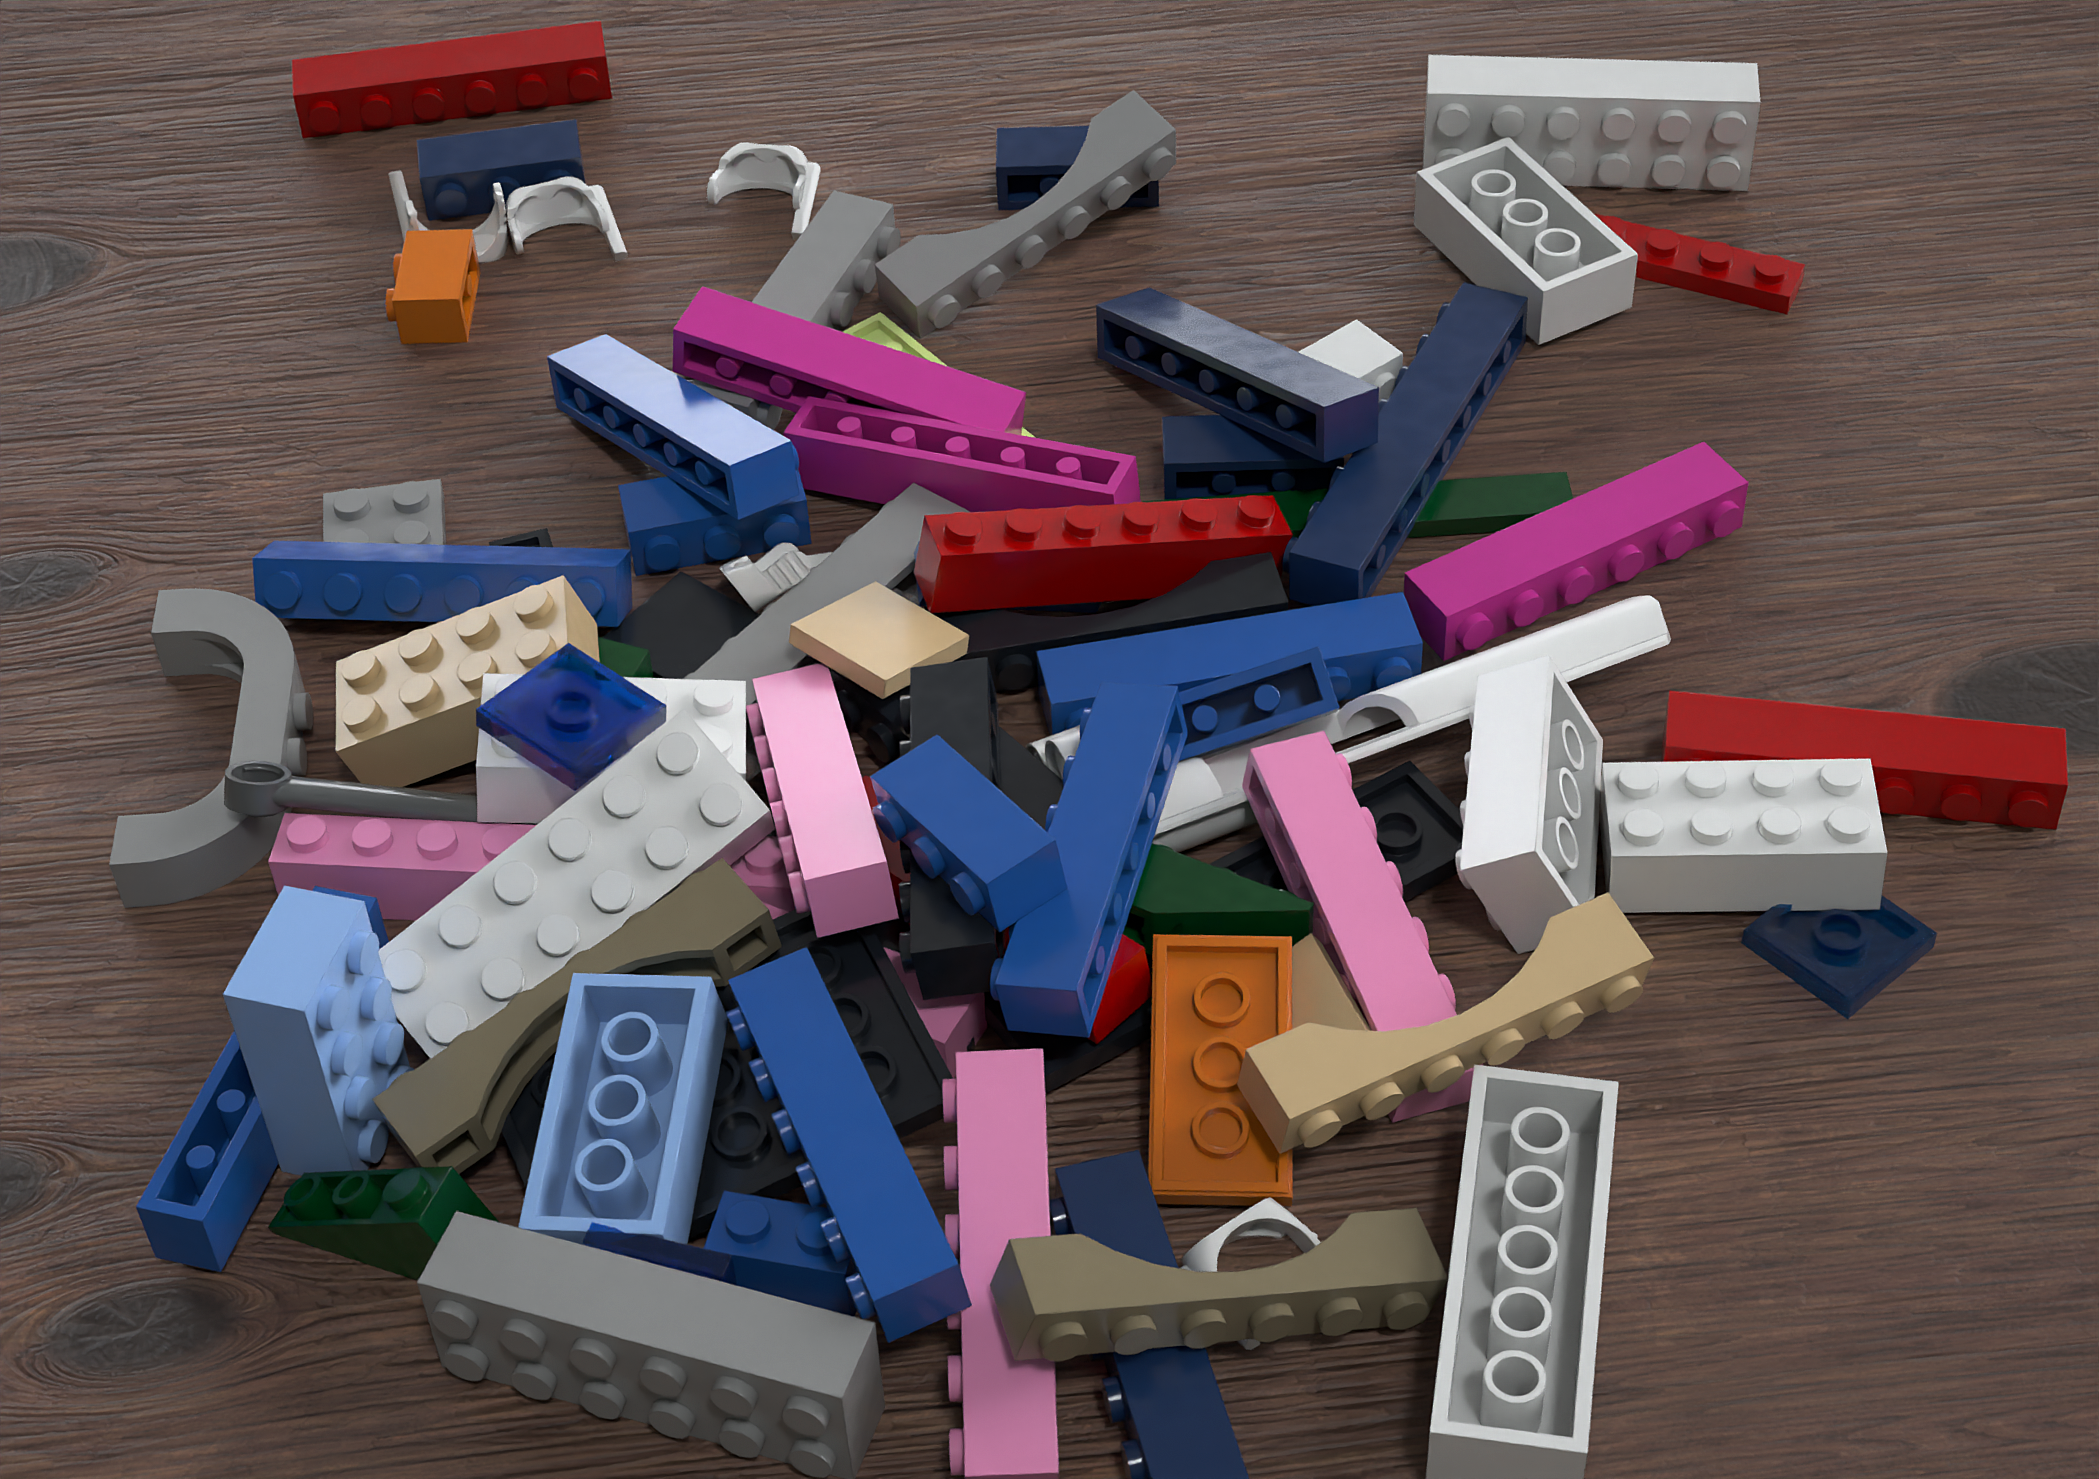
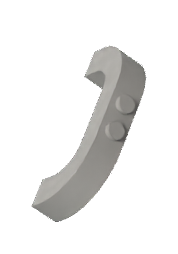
(206, 844)

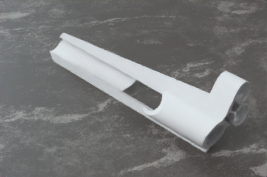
(1208, 791)

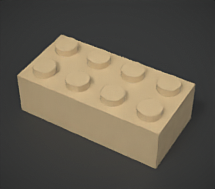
(414, 700)

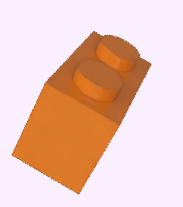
(434, 286)

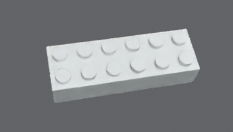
(1600, 118)
(572, 881)
(1524, 1279)

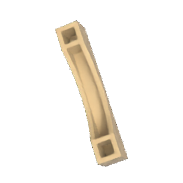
(1328, 1076)

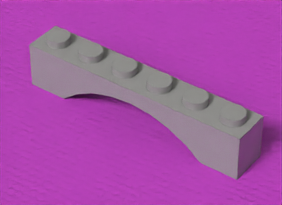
(945, 273)

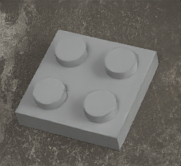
(387, 514)

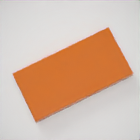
(1207, 1008)

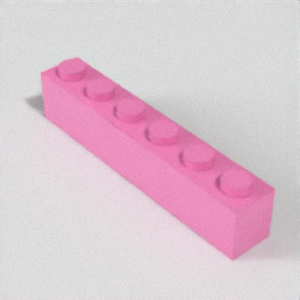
(819, 802)
(1359, 915)
(1002, 1197)

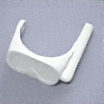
(771, 168)
(560, 203)
(489, 237)
(771, 574)
(1262, 1219)

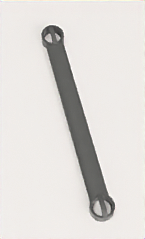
(269, 788)

